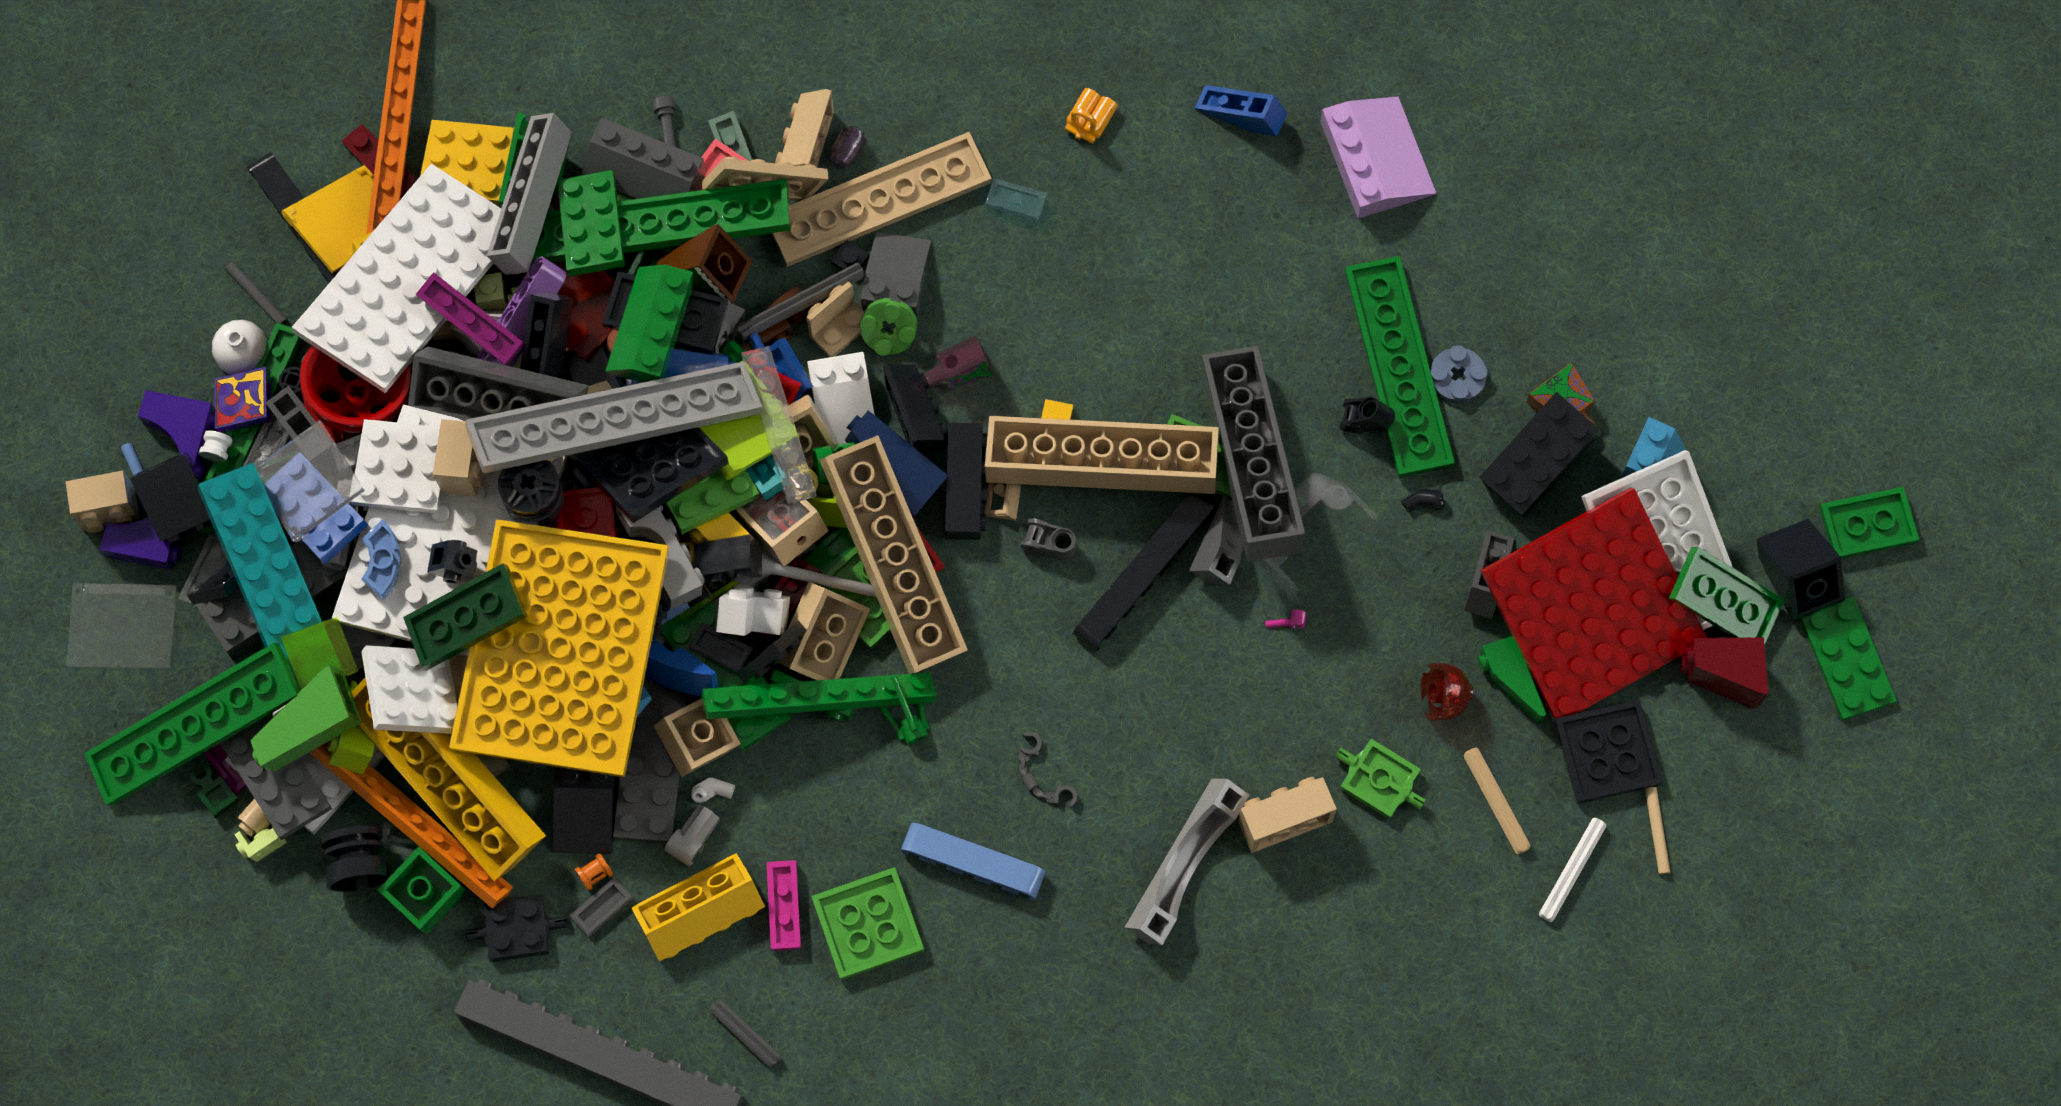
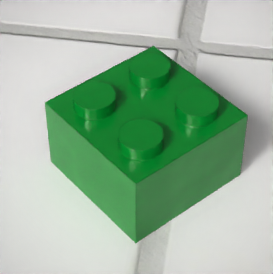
(422, 890)

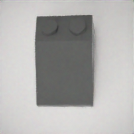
(896, 270)

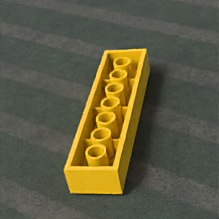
(458, 792)

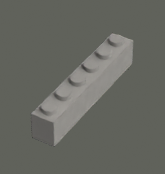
(529, 194)

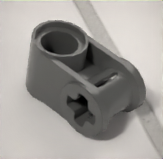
(1043, 537)

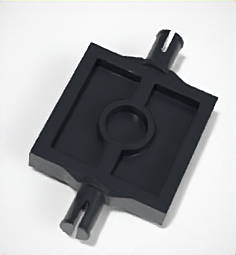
(516, 928)

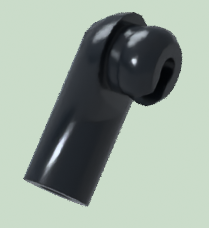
(1424, 496)

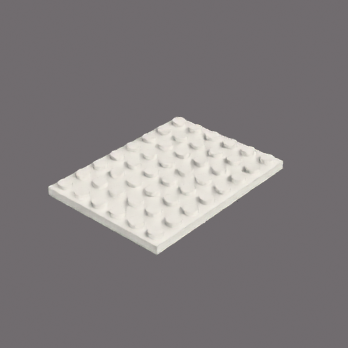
(459, 518)

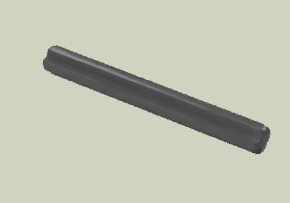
(799, 301)

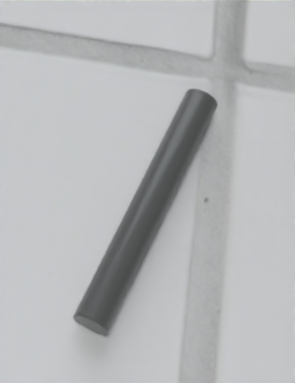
(255, 293)

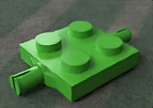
(1380, 778)

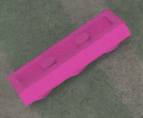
(783, 905)

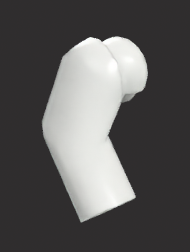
(709, 788)

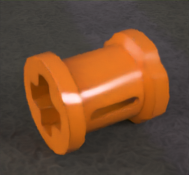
(593, 872)

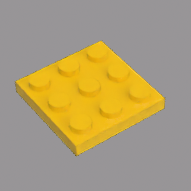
(470, 154)

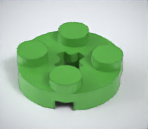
(893, 312)

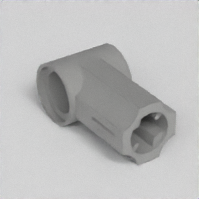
(690, 839)

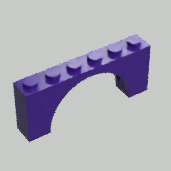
(185, 423)

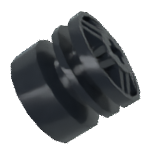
(536, 505)
(353, 855)

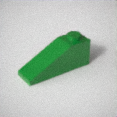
(1510, 673)

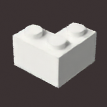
(748, 611)

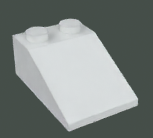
(840, 390)

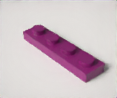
(470, 319)

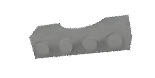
(680, 579)

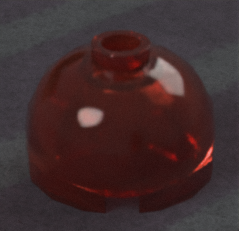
(1447, 686)

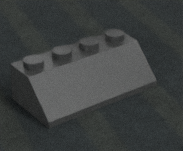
(641, 163)

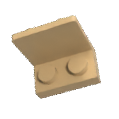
(836, 320)

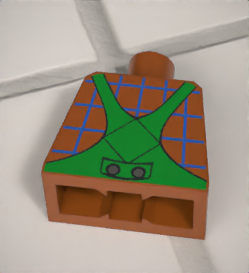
(1569, 386)

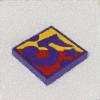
(242, 399)

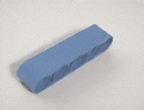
(969, 858)

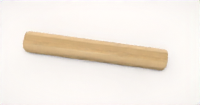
(1497, 801)

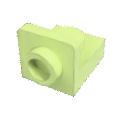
(263, 844)

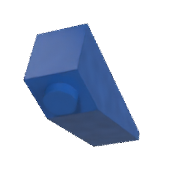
(1245, 109)

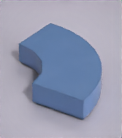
(384, 559)

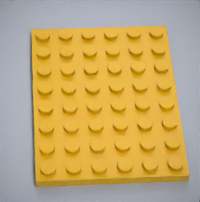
(574, 670)

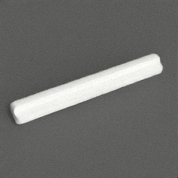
(1572, 870)

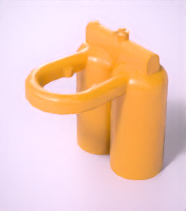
(1090, 115)

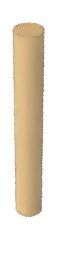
(1657, 830)

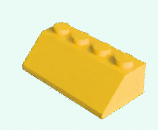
(698, 907)

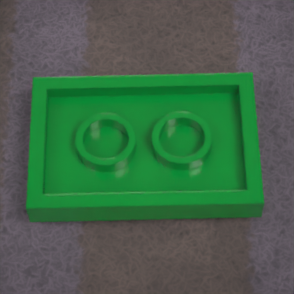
(1869, 523)

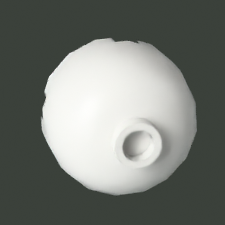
(238, 346)

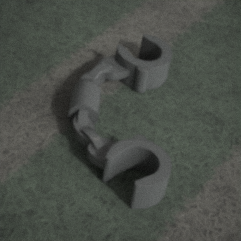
(1030, 782)

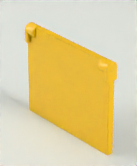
(334, 217)

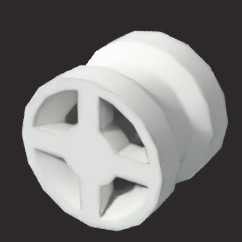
(215, 446)

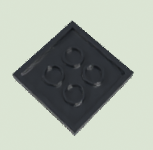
(1608, 751)

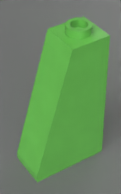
(308, 721)

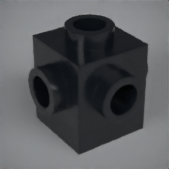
(452, 561)

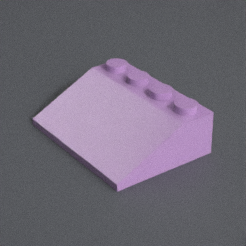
(1376, 154)

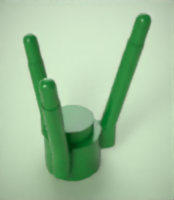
(912, 727)

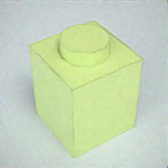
(491, 292)

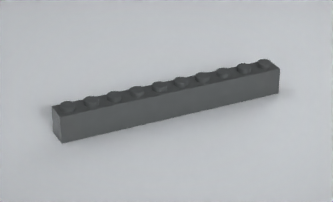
(589, 1049)

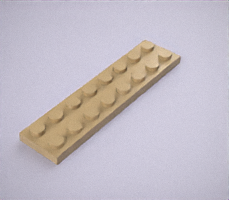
(882, 198)

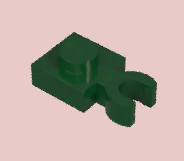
(215, 794)

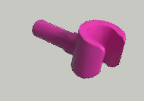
(1297, 618)

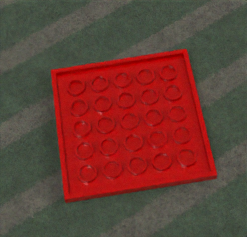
(1592, 605)

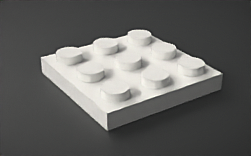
(398, 466)
(407, 695)

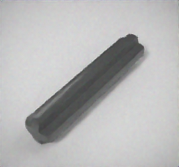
(745, 1033)

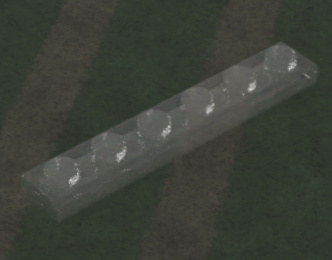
(779, 426)

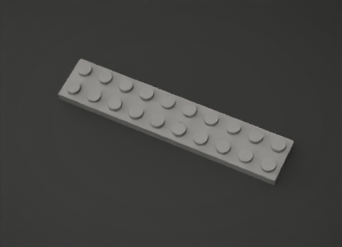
(612, 417)

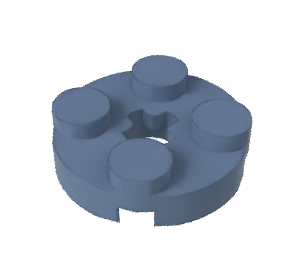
(1457, 359)

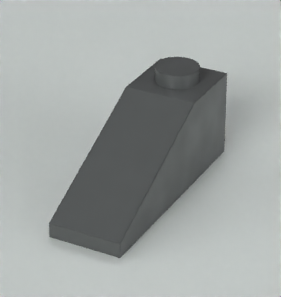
(1480, 598)

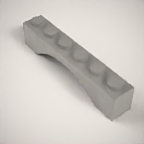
(1161, 901)

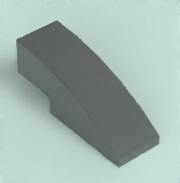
(291, 412)

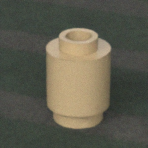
(253, 819)

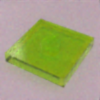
(316, 648)

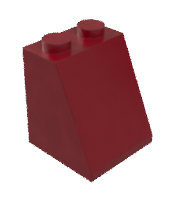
(1728, 668)

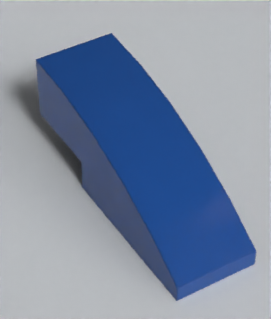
(679, 670)

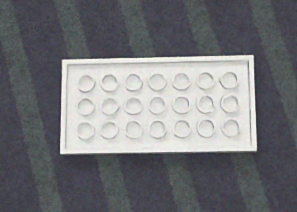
(371, 307)

